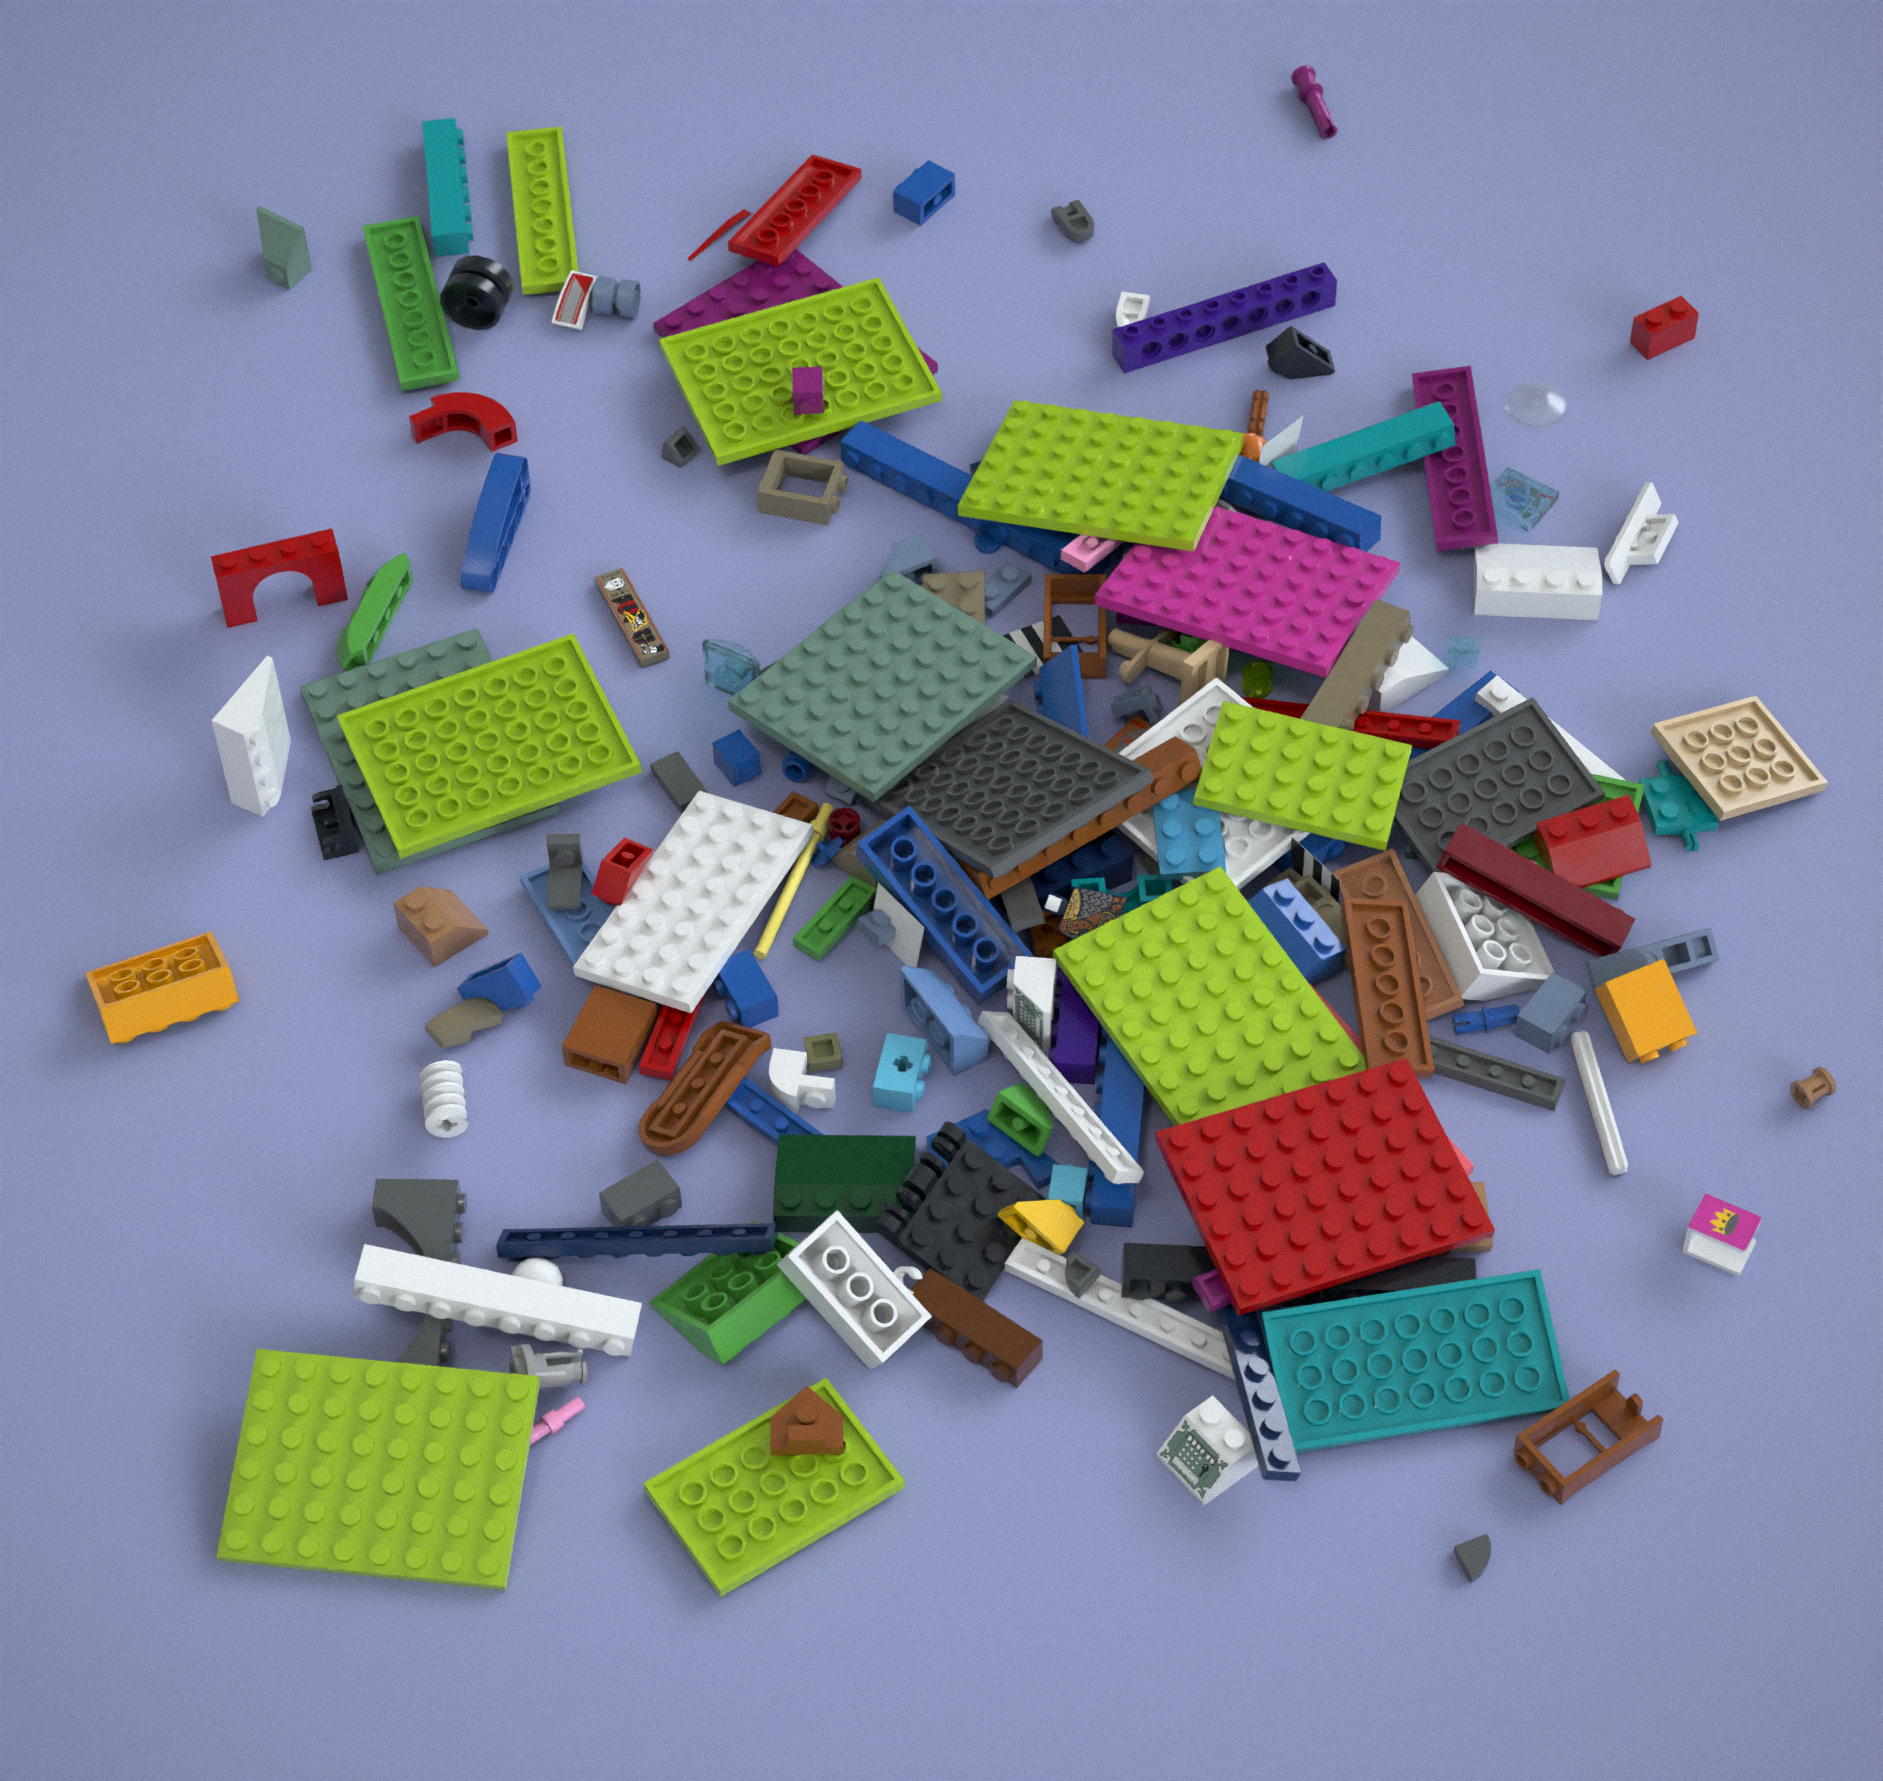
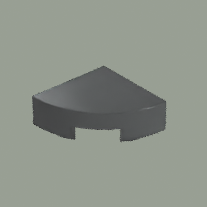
(1080, 1274)
(1474, 1556)

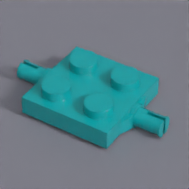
(1676, 806)

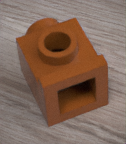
(1045, 937)

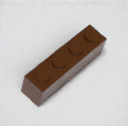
(977, 1329)

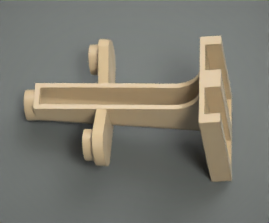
(1192, 669)

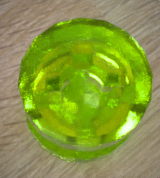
(1257, 679)

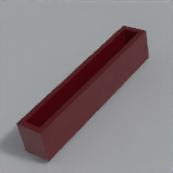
(1535, 892)

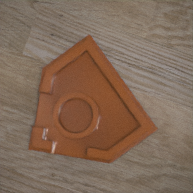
(806, 1427)

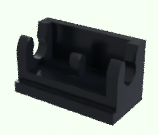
(334, 824)

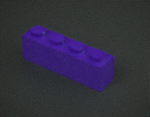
(1075, 1035)

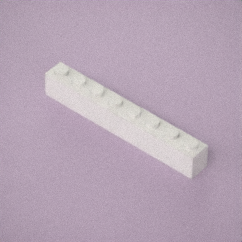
(496, 1300)

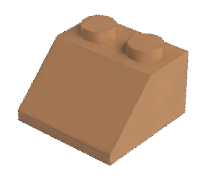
(437, 923)

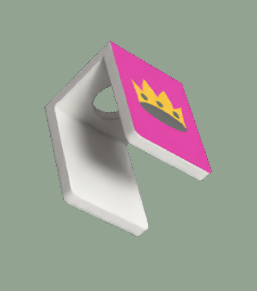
(1721, 1234)

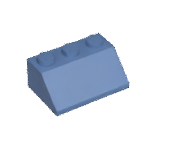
(943, 1019)

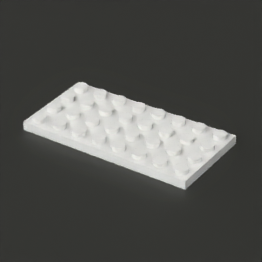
(694, 901)

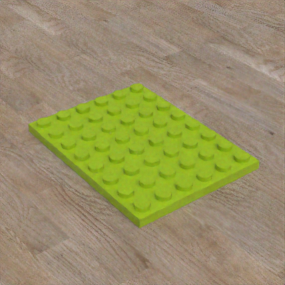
(741, 370)
(1102, 475)
(488, 745)
(1206, 1002)
(379, 1469)

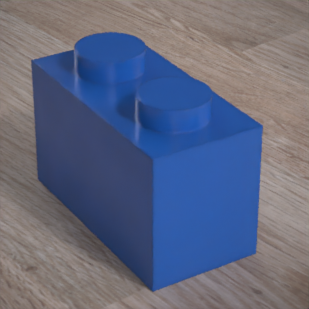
(924, 192)
(746, 990)

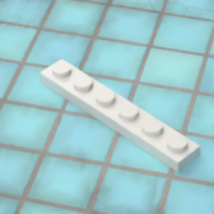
(1500, 696)

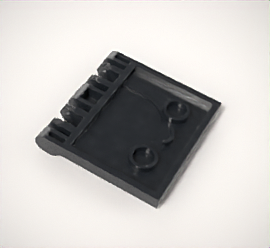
(956, 1212)

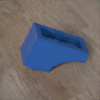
(505, 983)

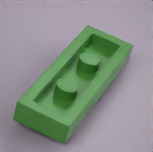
(834, 918)

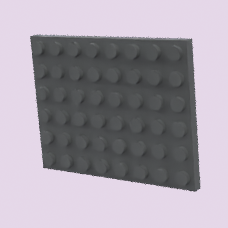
(1012, 787)

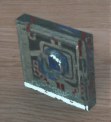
(1521, 500)

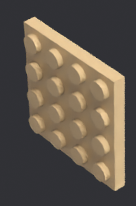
(1738, 757)

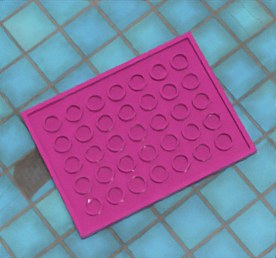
(1254, 590)

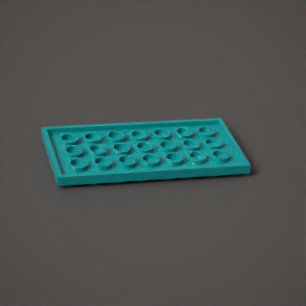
(1415, 1360)

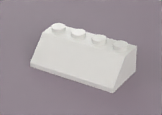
(854, 1290)

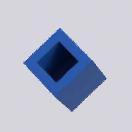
(736, 758)

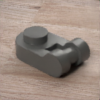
(1074, 221)

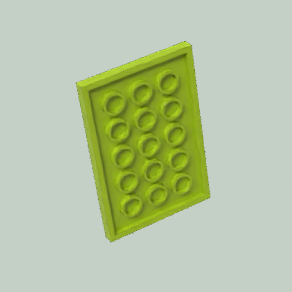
(1303, 775)
(753, 1509)

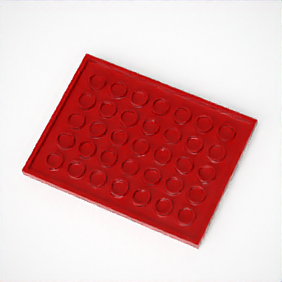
(1323, 1185)

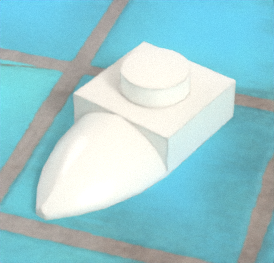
(1132, 308)

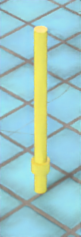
(820, 829)

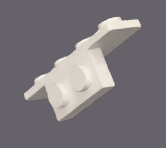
(1642, 535)

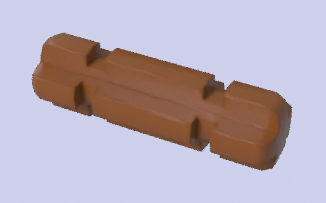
(1258, 412)

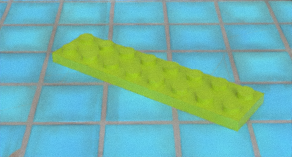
(542, 209)

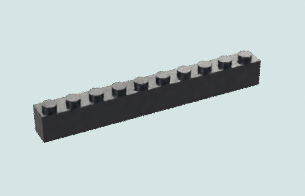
(1168, 1274)

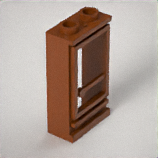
(1076, 590)
(1613, 1410)

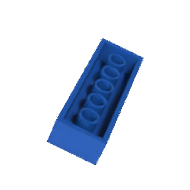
(941, 897)

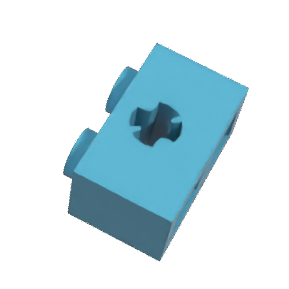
(901, 1072)

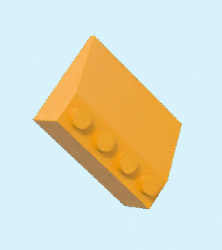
(162, 988)

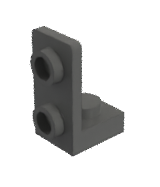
(565, 871)

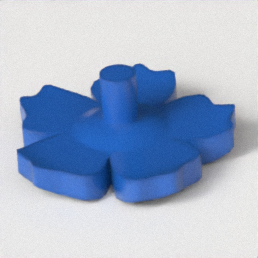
(826, 851)

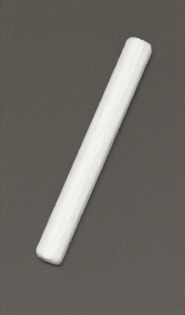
(1599, 1103)

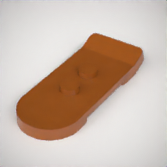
(701, 1087)

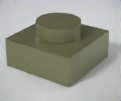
(823, 1052)

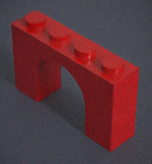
(242, 570)

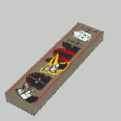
(632, 617)

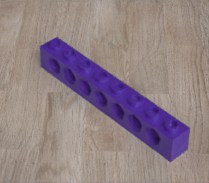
(1224, 317)

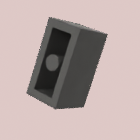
(641, 1197)

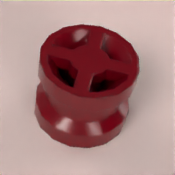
(841, 820)

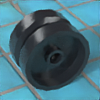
(476, 292)

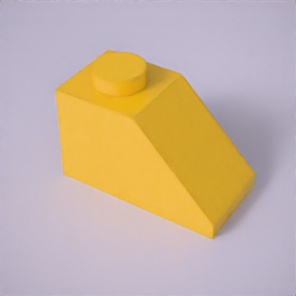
(1043, 1223)

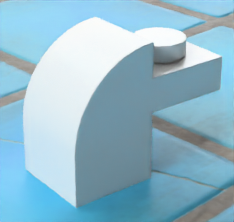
(794, 1087)

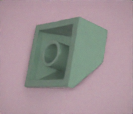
(283, 249)

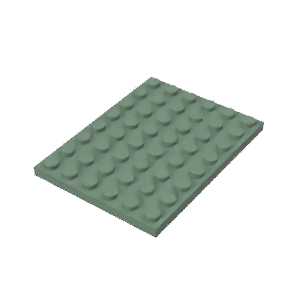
(374, 683)
(882, 685)

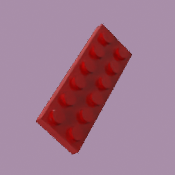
(794, 210)

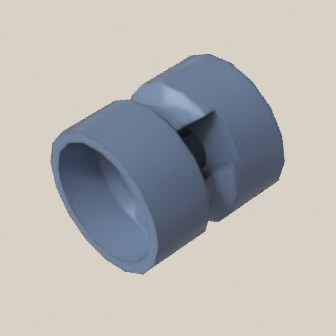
(617, 297)

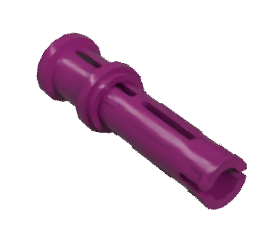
(1311, 93)

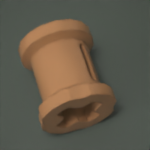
(1813, 1087)

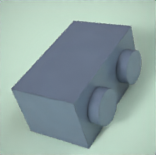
(1551, 1013)

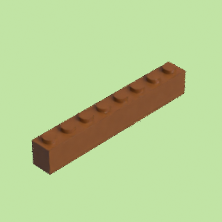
(1172, 766)

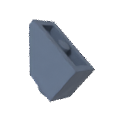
(911, 559)

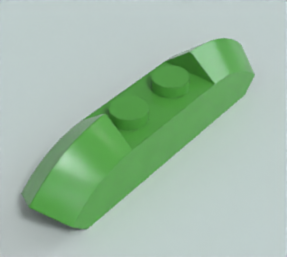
(379, 604)

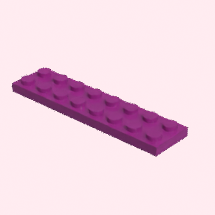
(1459, 474)

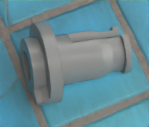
(553, 1368)

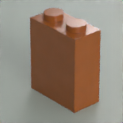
(610, 1034)

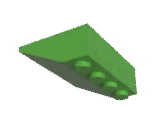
(730, 1300)

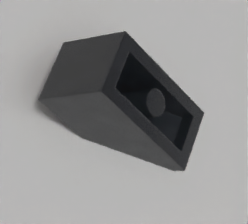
(1298, 356)

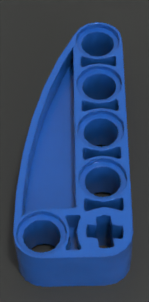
(496, 522)

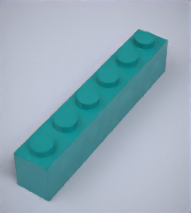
(446, 188)
(1371, 449)

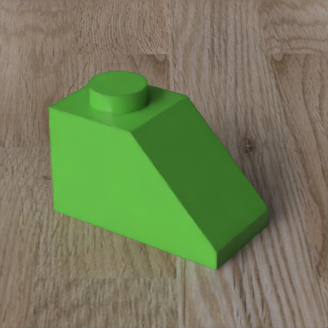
(1022, 1117)

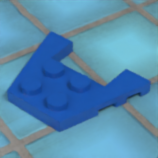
(1002, 1148)

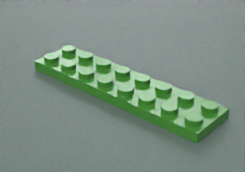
(410, 303)

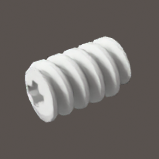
(443, 1099)

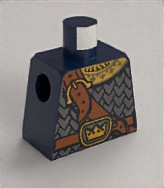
(1084, 910)

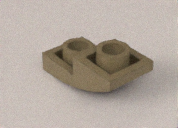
(458, 1022)

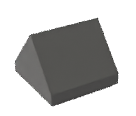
(680, 448)

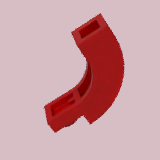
(465, 413)

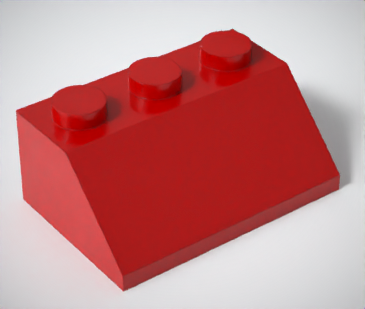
(1594, 843)

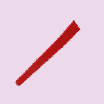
(720, 231)

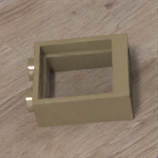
(799, 506)

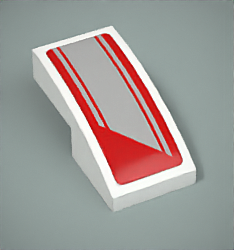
(574, 300)

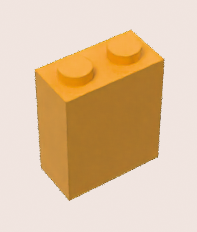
(1646, 1012)

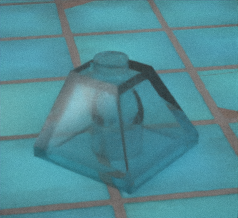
(728, 665)

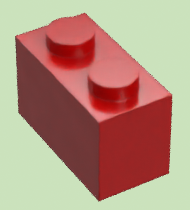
(1664, 327)
(620, 871)

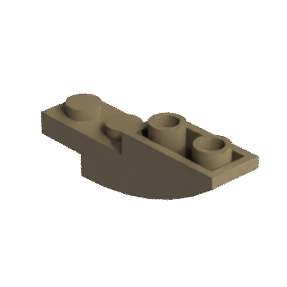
(1319, 900)

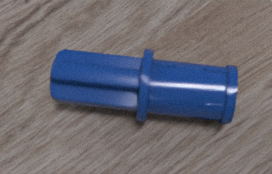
(1486, 1019)

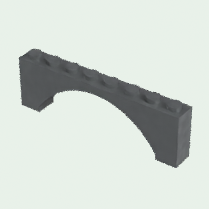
(428, 1220)

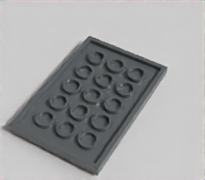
(1492, 780)

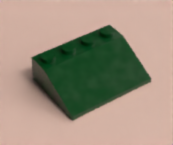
(838, 1173)

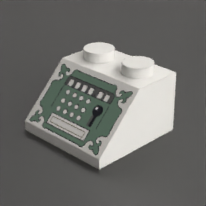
(1032, 996)
(1208, 1451)

